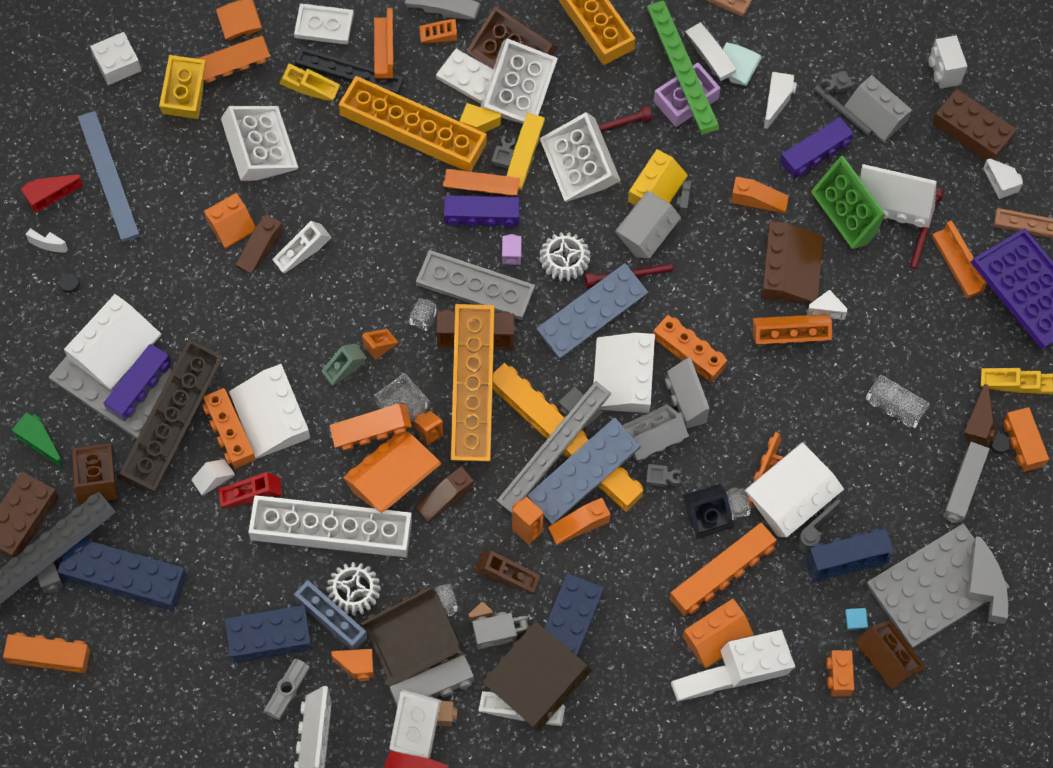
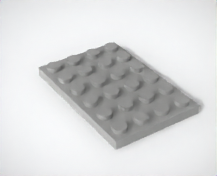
(93, 394)
(928, 587)

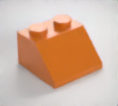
(230, 220)

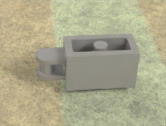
(497, 629)

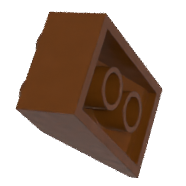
(94, 472)

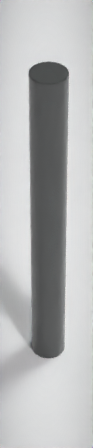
(844, 111)

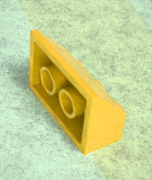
(660, 176)

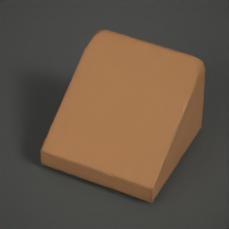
(481, 610)

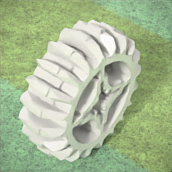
(578, 252)
(339, 583)

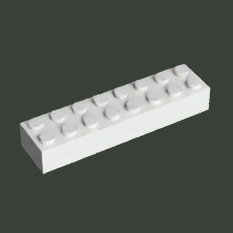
(330, 526)

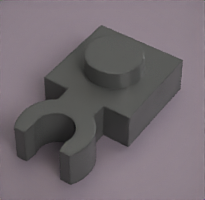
(838, 81)
(503, 155)
(682, 202)
(658, 476)

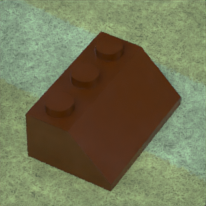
(890, 654)

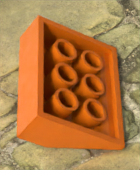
(391, 471)

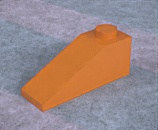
(757, 195)
(580, 521)

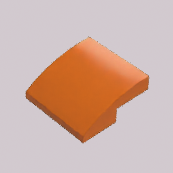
(239, 19)

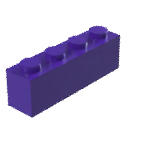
(816, 148)
(481, 211)
(137, 382)

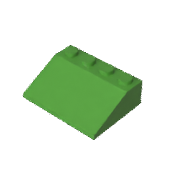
(849, 204)

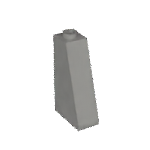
(965, 482)

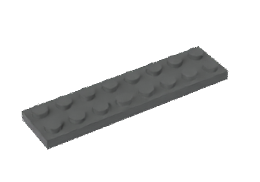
(53, 544)

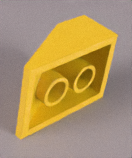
(183, 87)

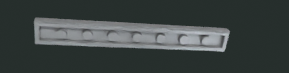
(554, 445)

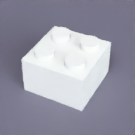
(115, 58)
(947, 62)

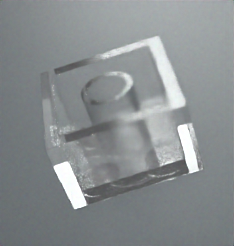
(405, 392)

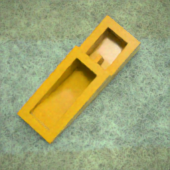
(309, 83)

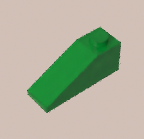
(32, 433)

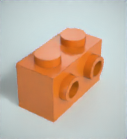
(841, 673)

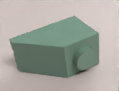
(344, 363)

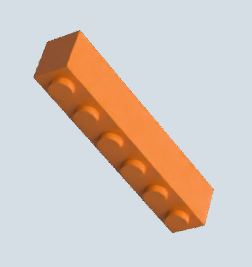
(723, 569)

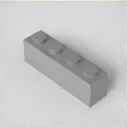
(438, 680)

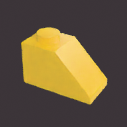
(480, 118)

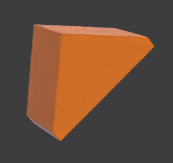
(378, 342)

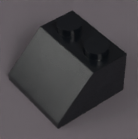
(708, 510)

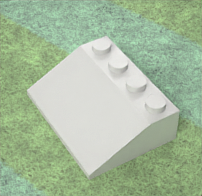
(518, 81)
(258, 141)
(579, 158)
(901, 195)
(111, 342)
(626, 371)
(269, 412)
(793, 490)
(314, 729)

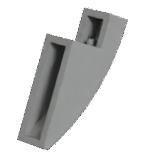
(987, 581)

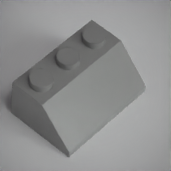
(878, 108)
(647, 225)
(687, 393)
(656, 431)

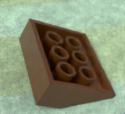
(497, 29)
(792, 263)

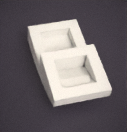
(49, 243)

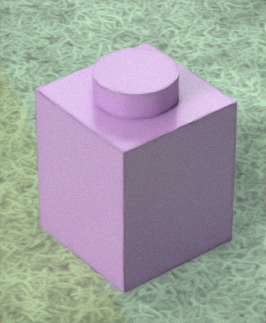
(511, 249)

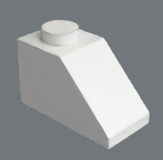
(1003, 178)

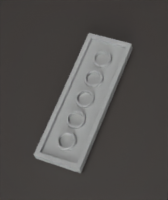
(475, 284)

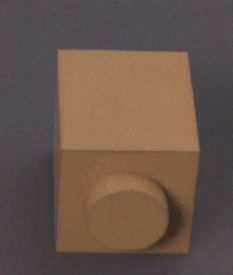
(446, 714)

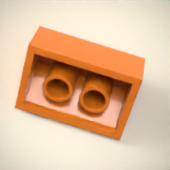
(715, 631)

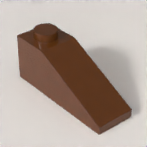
(260, 243)
(981, 423)
(446, 494)
(506, 572)

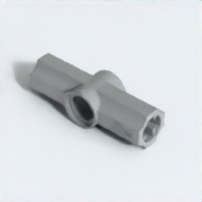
(293, 678)

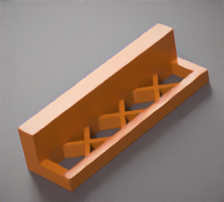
(383, 46)
(481, 182)
(958, 259)

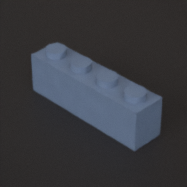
(330, 616)

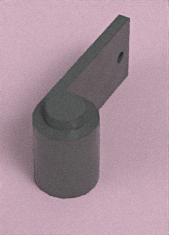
(810, 535)

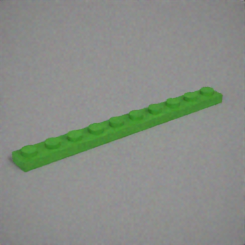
(683, 68)

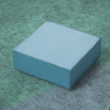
(856, 619)

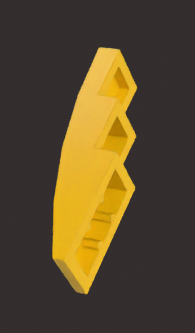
(525, 148)
(1017, 381)

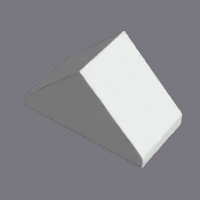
(828, 304)
(212, 475)

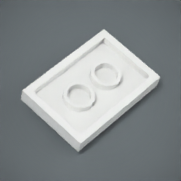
(323, 24)
(465, 75)
(415, 724)

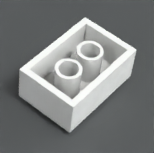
(757, 658)

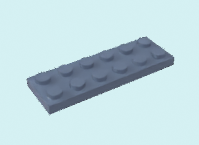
(592, 311)
(584, 471)

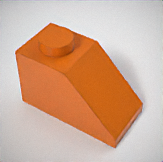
(428, 427)
(355, 663)

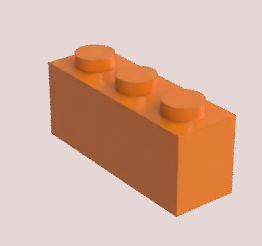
(1025, 439)
(527, 520)

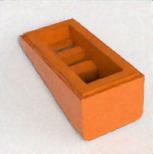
(443, 37)

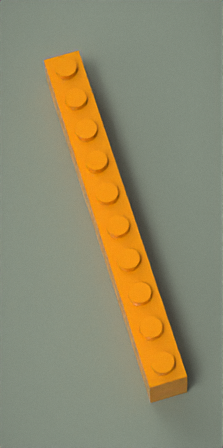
(546, 419)

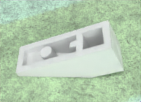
(779, 95)
(302, 246)

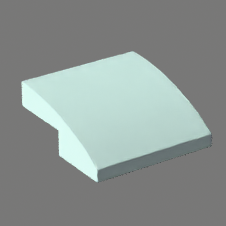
(743, 60)

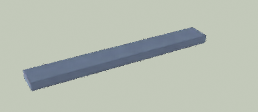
(108, 176)

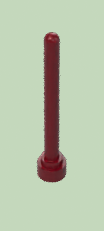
(642, 115)
(923, 234)
(592, 279)

